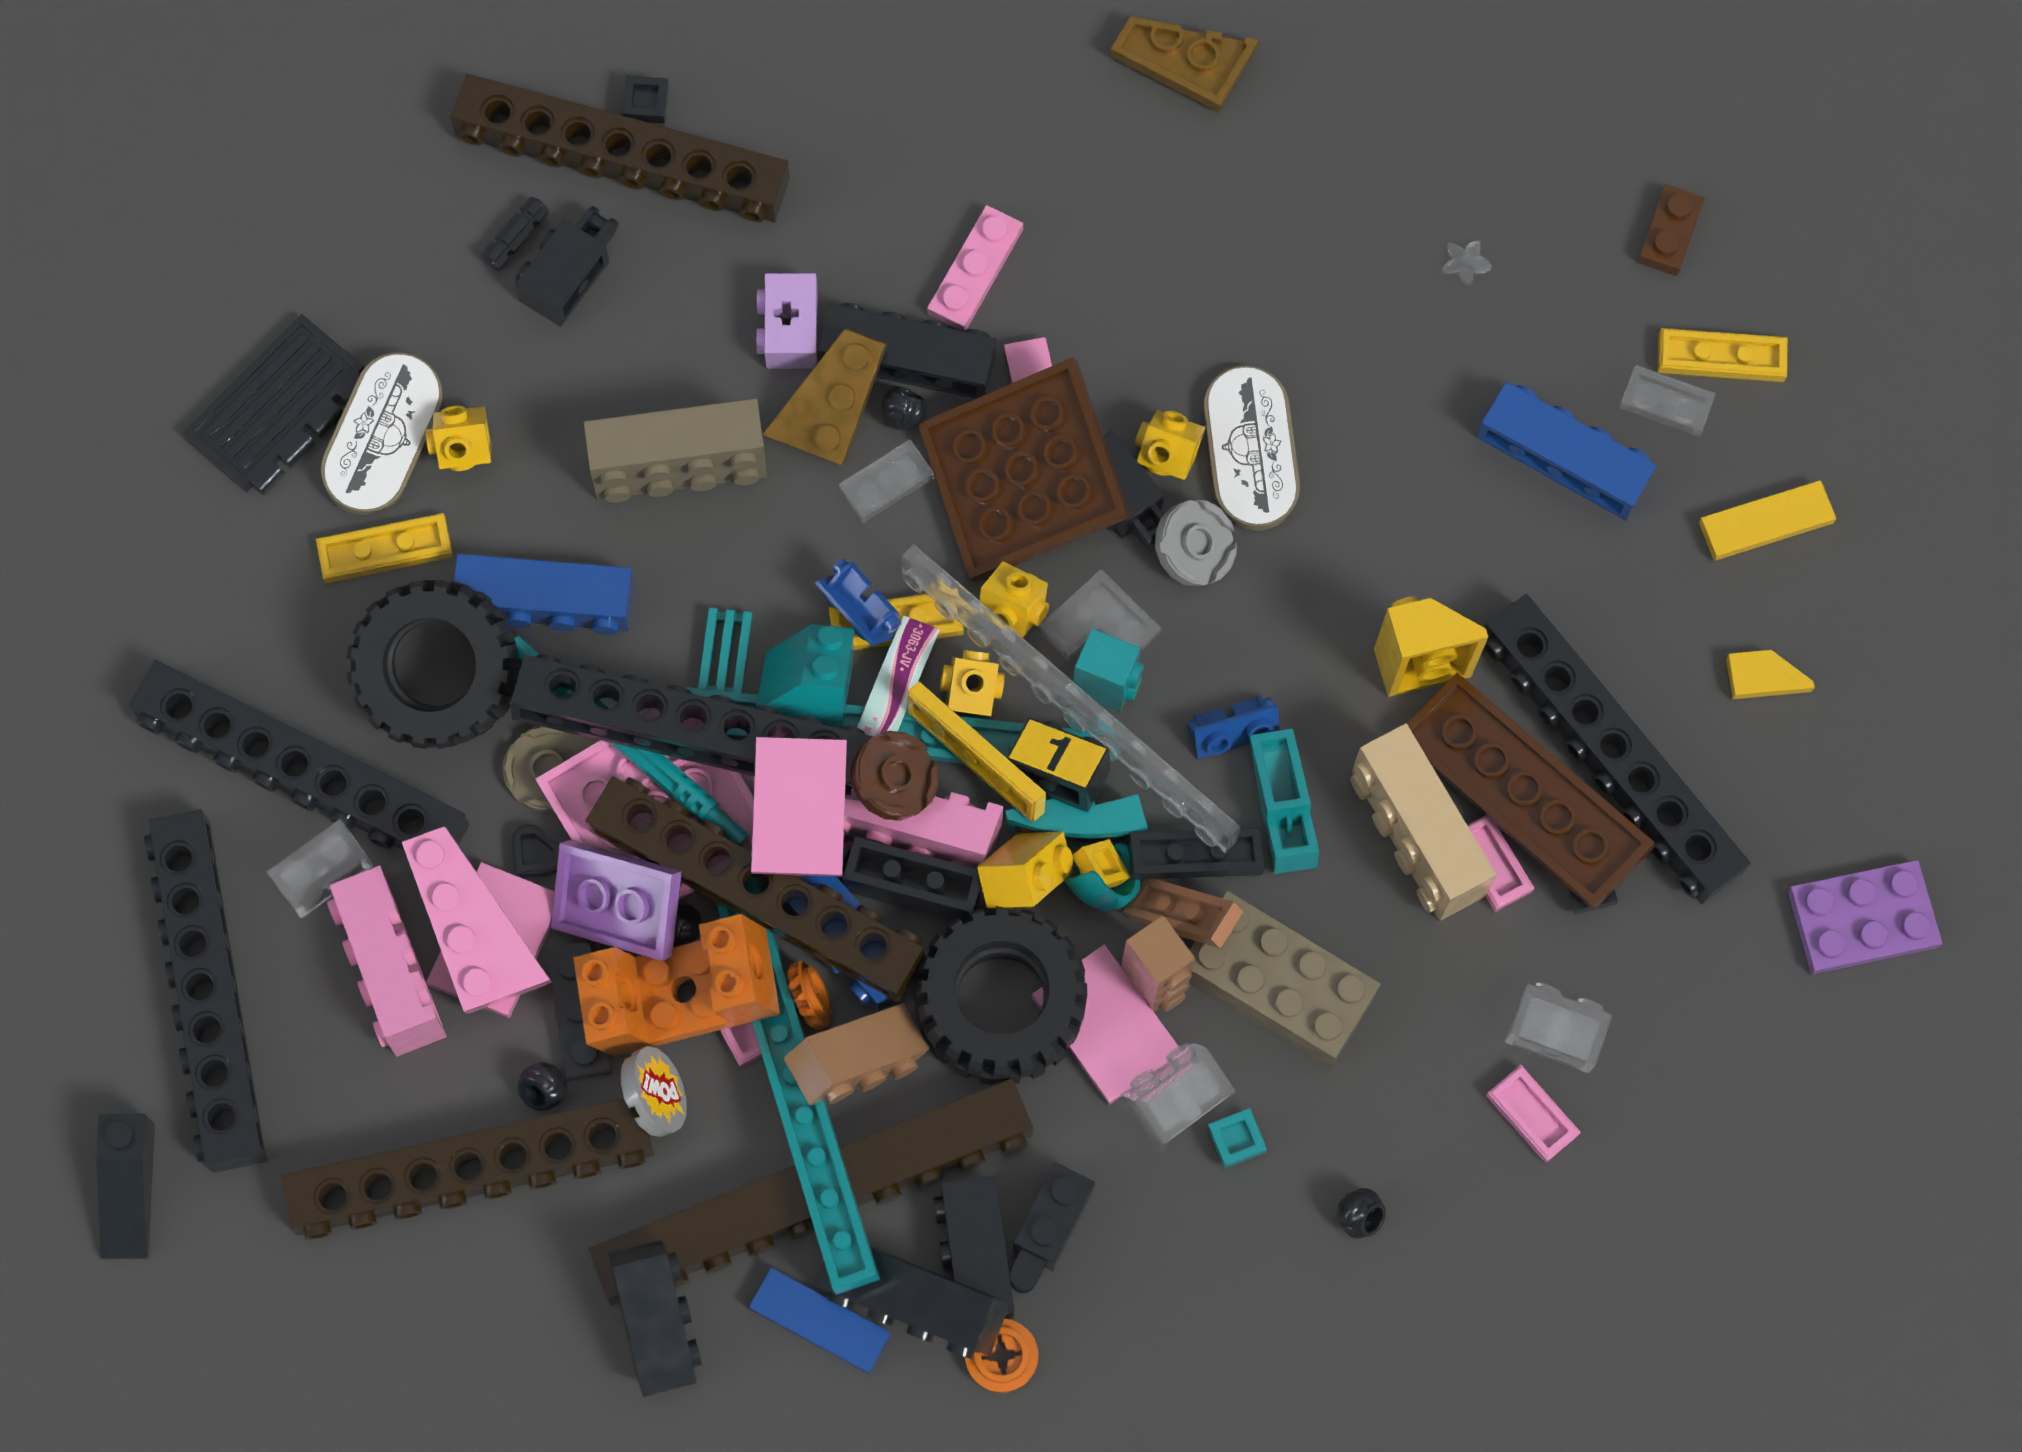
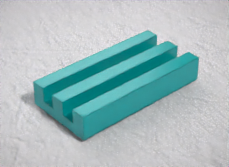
(729, 618)

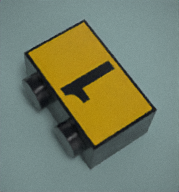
(1061, 762)

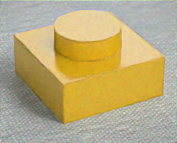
(1104, 860)

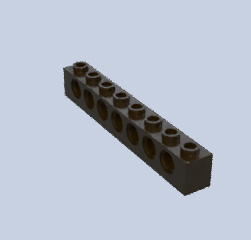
(484, 99)
(887, 975)
(308, 1188)

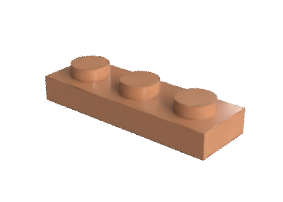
(1188, 911)

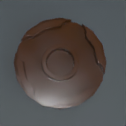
(894, 775)

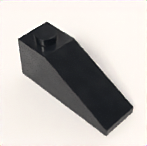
(124, 1184)

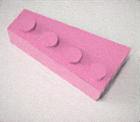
(944, 829)
(474, 934)
(386, 961)

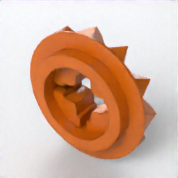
(810, 995)
(1018, 1370)

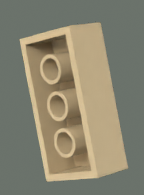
(1421, 823)

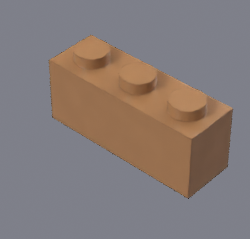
(1158, 964)
(857, 1055)

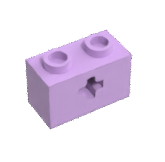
(794, 298)

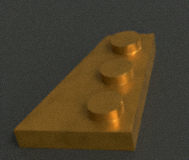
(1185, 60)
(831, 399)

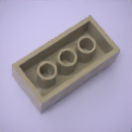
(676, 450)
(1284, 984)

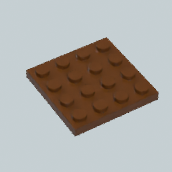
(1024, 470)

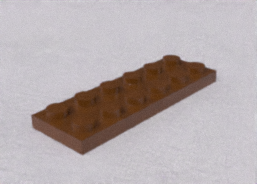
(1528, 792)

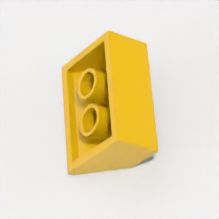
(1426, 645)

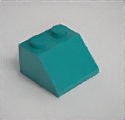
(810, 674)

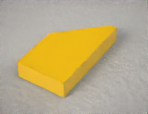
(1764, 675)

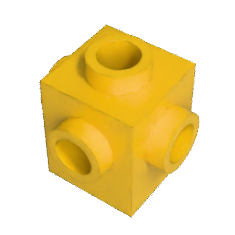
(460, 438)
(1169, 444)
(1016, 598)
(975, 700)

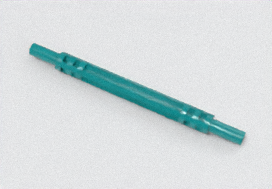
(664, 773)

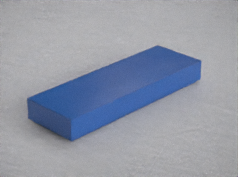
(820, 1321)

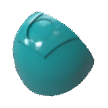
(1094, 892)

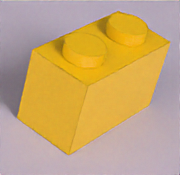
(1025, 869)

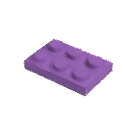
(616, 900)
(1864, 917)

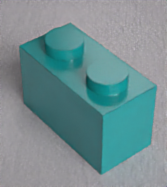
(1109, 670)

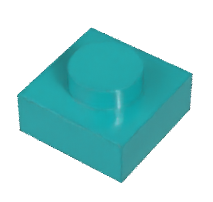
(1237, 1138)

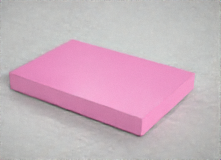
(799, 806)
(529, 911)
(1118, 1028)

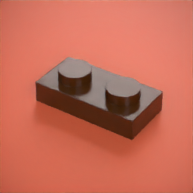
(1671, 230)

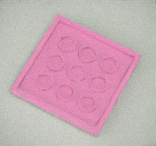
(579, 782)

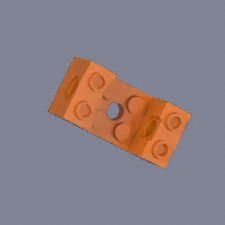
(635, 999)

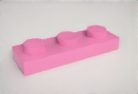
(975, 268)

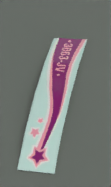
(897, 675)

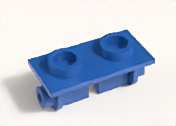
(871, 617)
(1218, 734)

